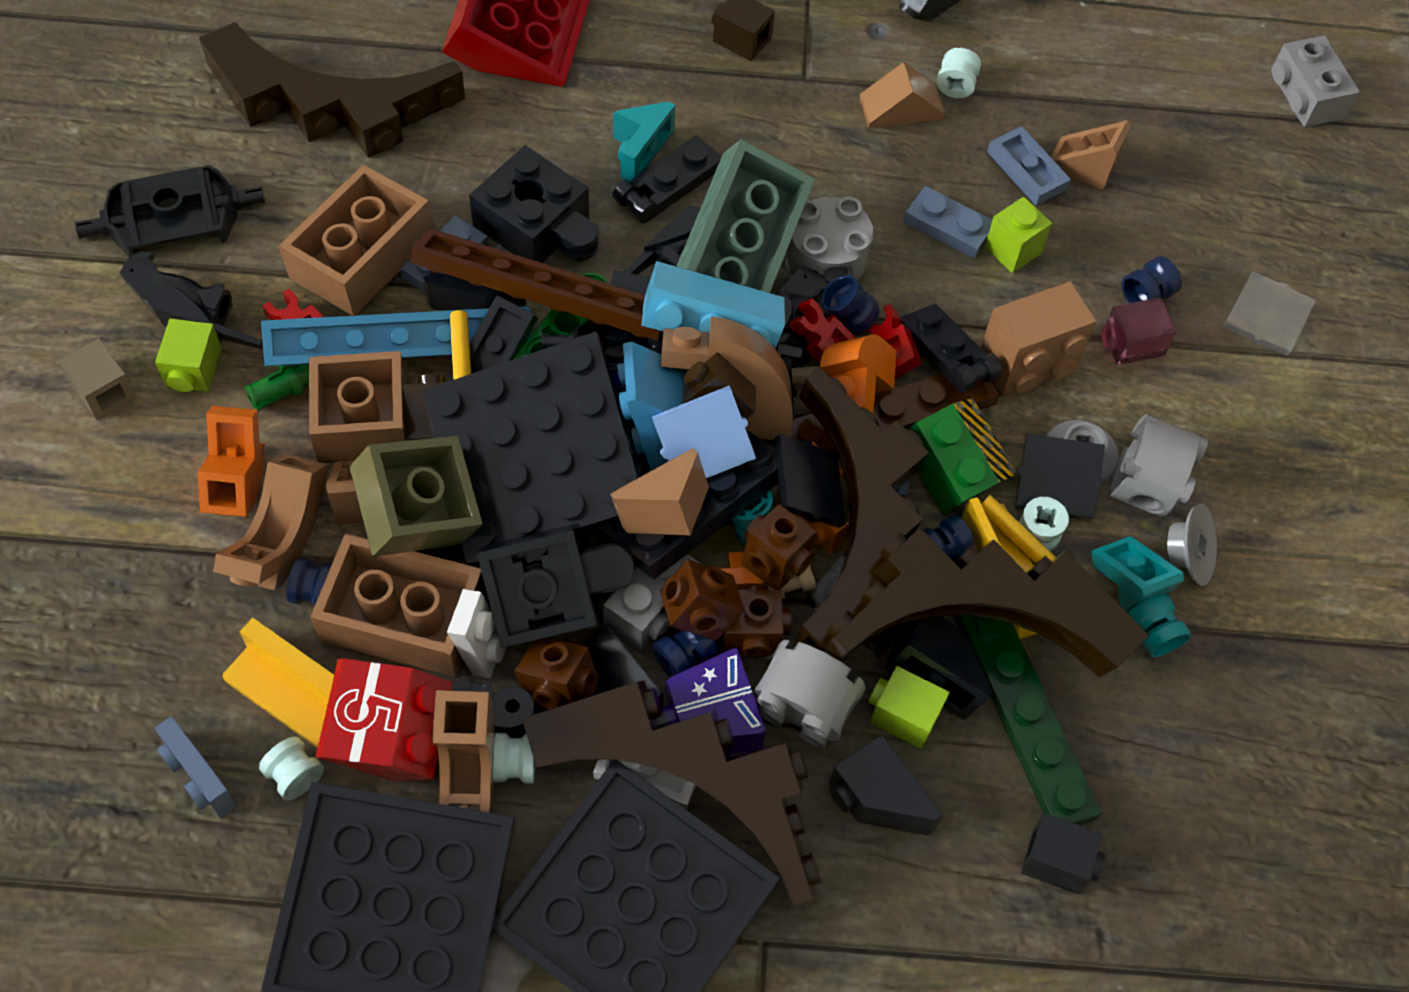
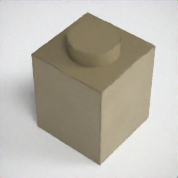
(97, 378)

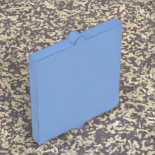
(710, 427)

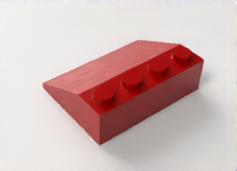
(517, 37)

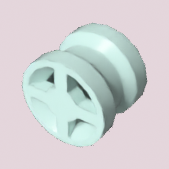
(958, 73)
(1048, 510)
(513, 759)
(291, 768)

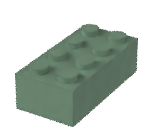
(747, 218)

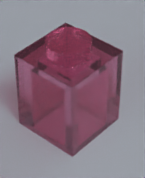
(1138, 331)

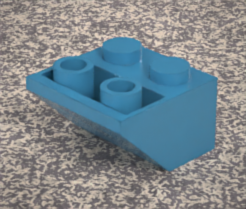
(647, 393)

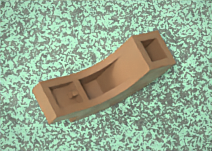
(750, 356)
(280, 526)
(465, 748)

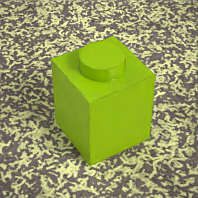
(1018, 234)
(188, 355)
(907, 706)

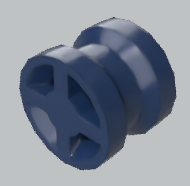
(306, 581)

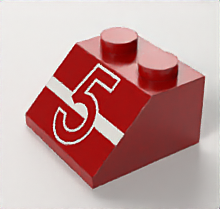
(382, 720)

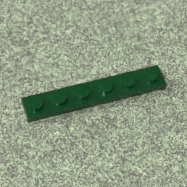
(1030, 721)

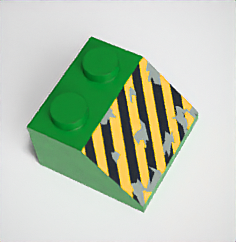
(961, 456)

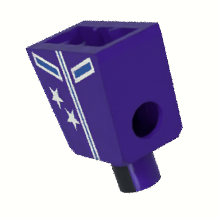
(719, 686)

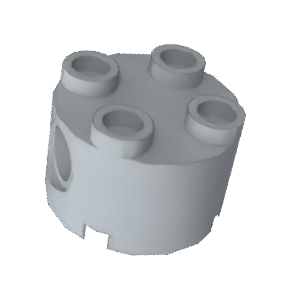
(831, 238)
(1157, 466)
(808, 692)

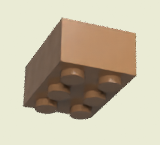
(356, 239)
(393, 605)

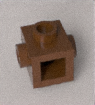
(778, 547)
(701, 600)
(761, 624)
(557, 672)

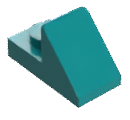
(642, 135)
(1136, 571)

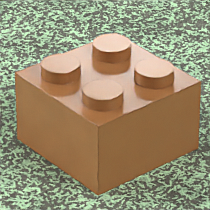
(1038, 338)
(355, 403)

